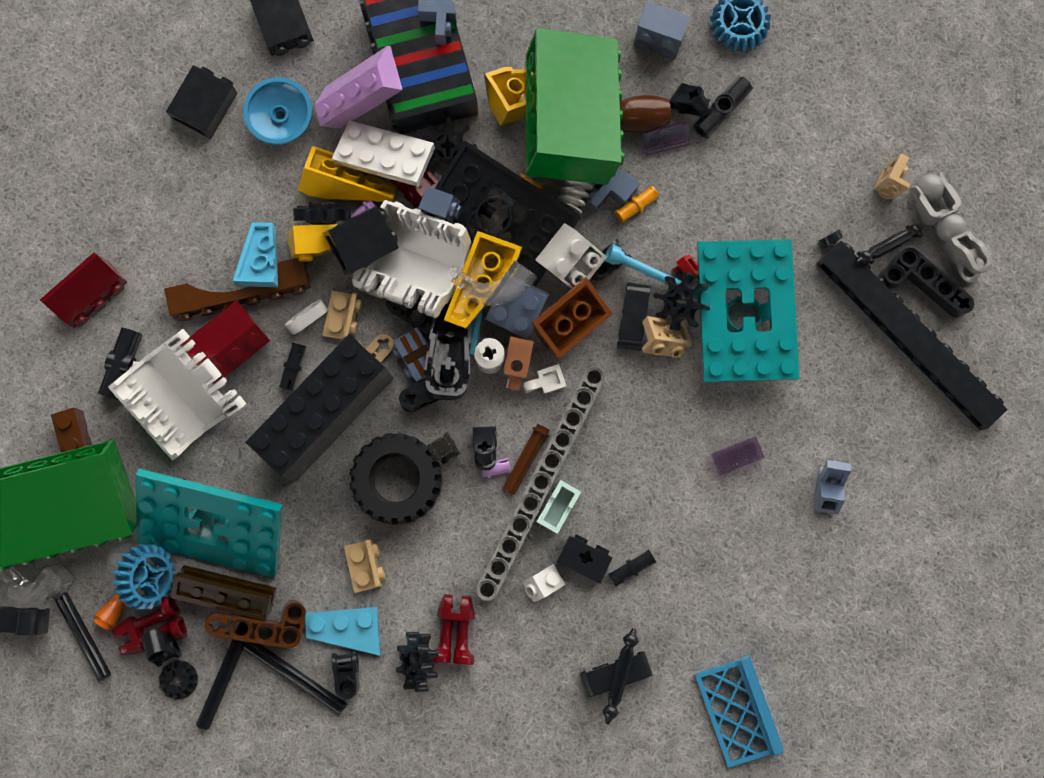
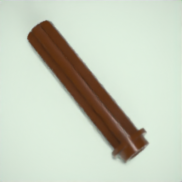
(526, 459)

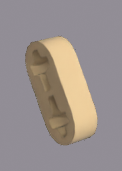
(374, 345)

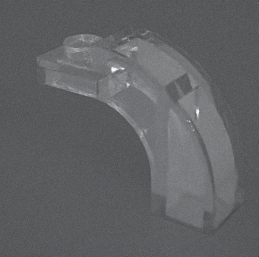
(503, 291)
(49, 586)

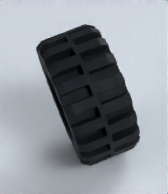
(364, 471)

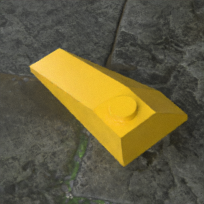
(506, 94)
(332, 181)
(308, 241)
(486, 263)

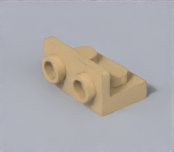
(890, 182)
(342, 315)
(663, 340)
(364, 565)

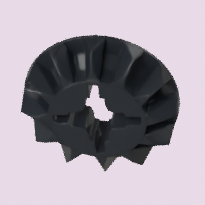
(182, 669)

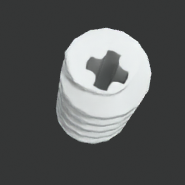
(572, 195)
(495, 349)

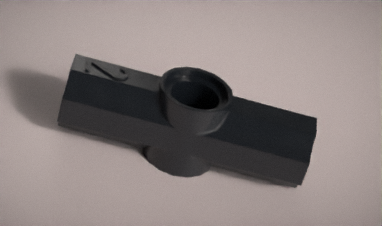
(731, 98)
(120, 359)

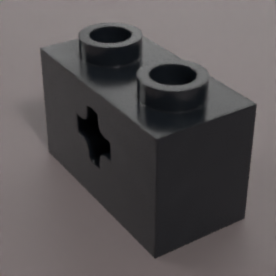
(570, 558)

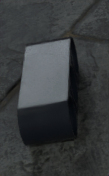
(634, 312)
(601, 677)

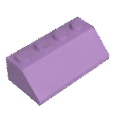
(359, 90)

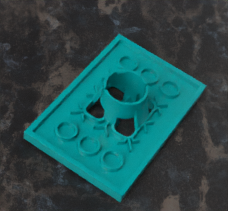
(745, 352)
(246, 522)

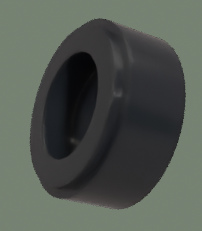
(830, 239)

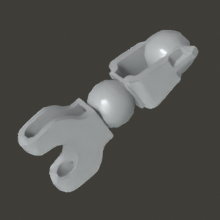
(951, 227)

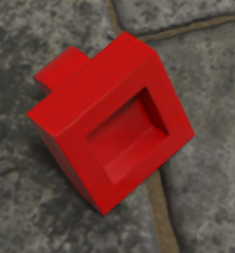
(688, 265)

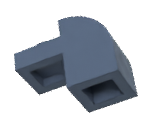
(441, 12)
(620, 188)
(830, 486)

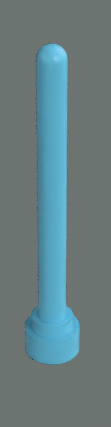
(616, 256)

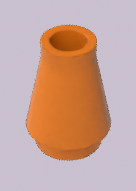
(109, 614)

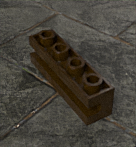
(223, 592)

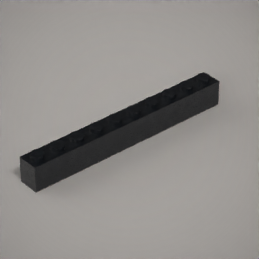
(912, 336)

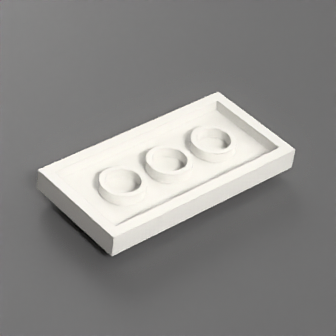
(383, 153)

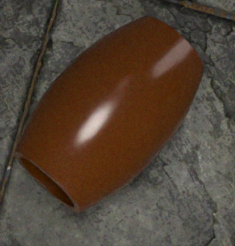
(644, 113)

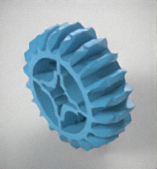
(751, 35)
(137, 573)

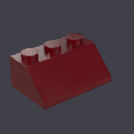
(84, 290)
(228, 339)

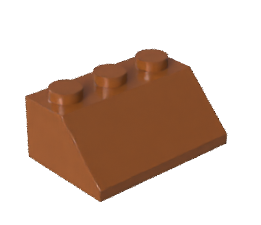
(571, 318)

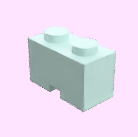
(558, 507)

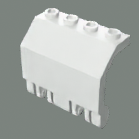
(420, 263)
(174, 395)

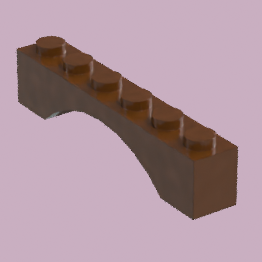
(188, 300)

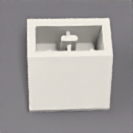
(570, 256)

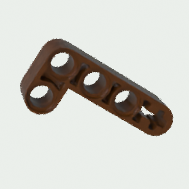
(251, 635)

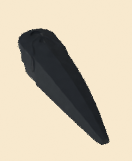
(447, 359)

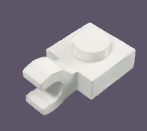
(548, 379)

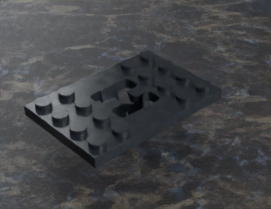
(472, 178)

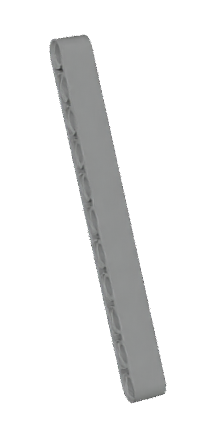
(542, 470)

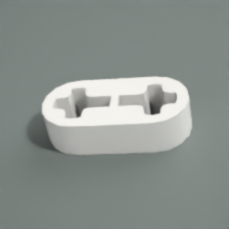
(306, 317)

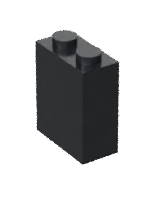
(282, 25)
(202, 101)
(361, 239)

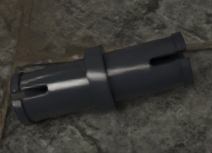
(292, 366)
(632, 568)

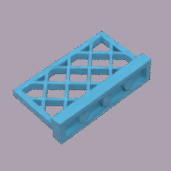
(758, 702)

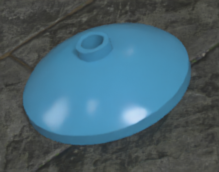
(269, 100)

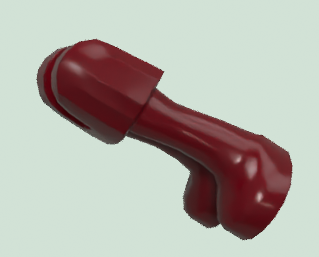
(134, 627)
(461, 653)

